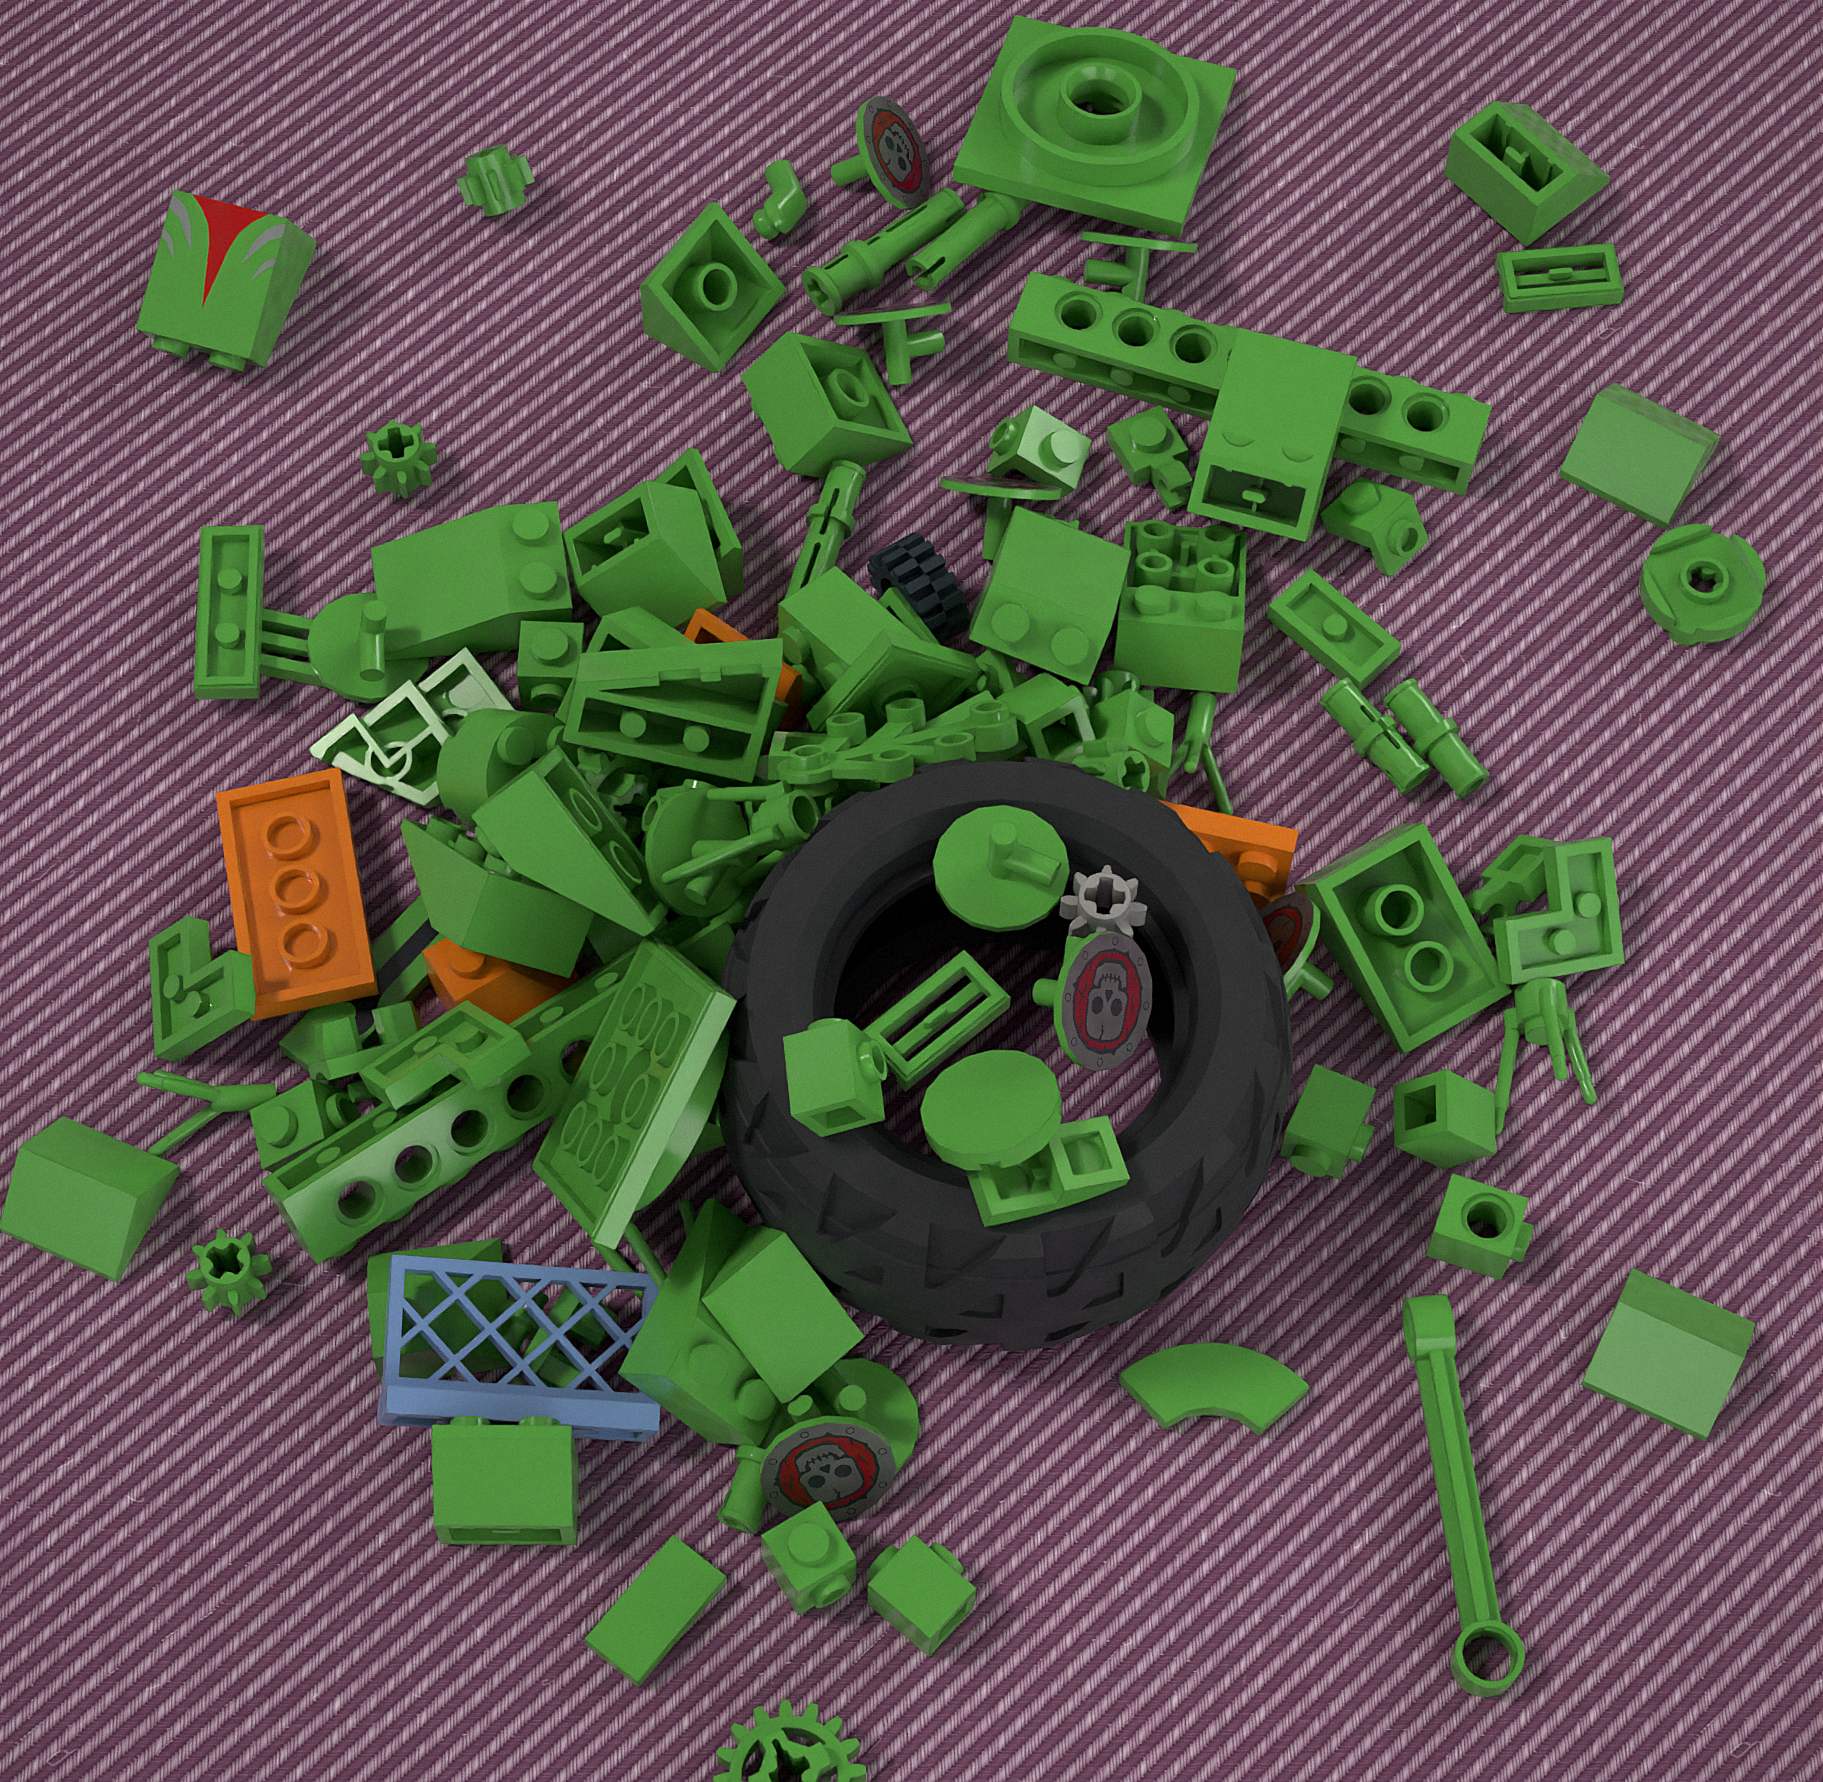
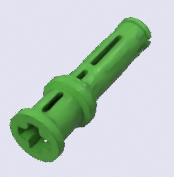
(864, 262)

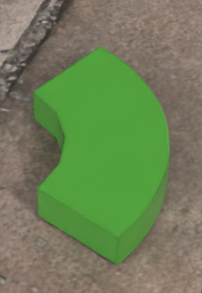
(1214, 1381)

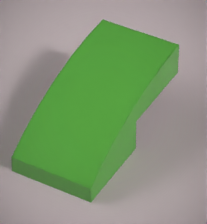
(1071, 1168)

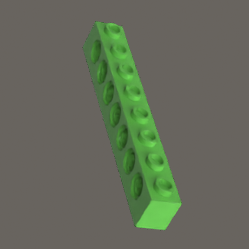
(1158, 375)
(367, 1149)

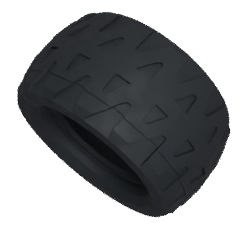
(905, 1228)

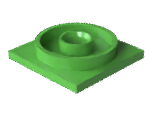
(1114, 167)
(638, 1092)

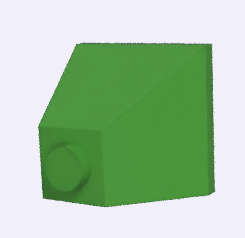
(424, 1295)

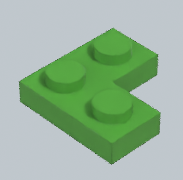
(1582, 919)
(194, 994)
(459, 1043)

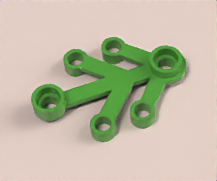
(892, 749)

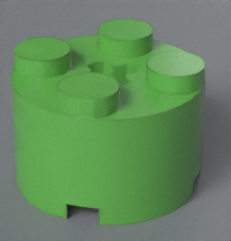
(491, 752)

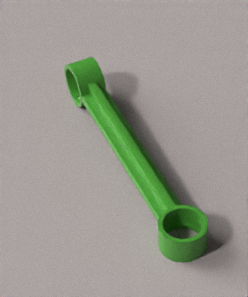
(1432, 1349)

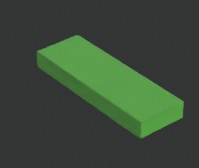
(229, 612)

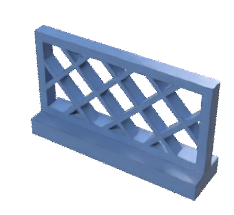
(436, 1401)

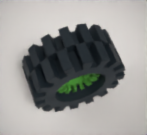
(924, 583)

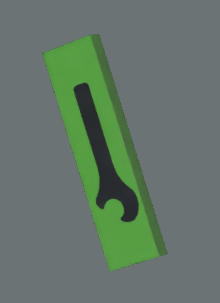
(399, 978)

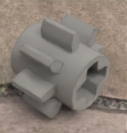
(1102, 891)

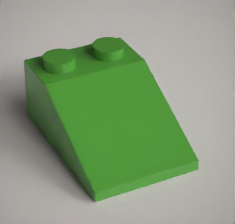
(473, 581)
(565, 838)
(1405, 935)
(688, 1357)

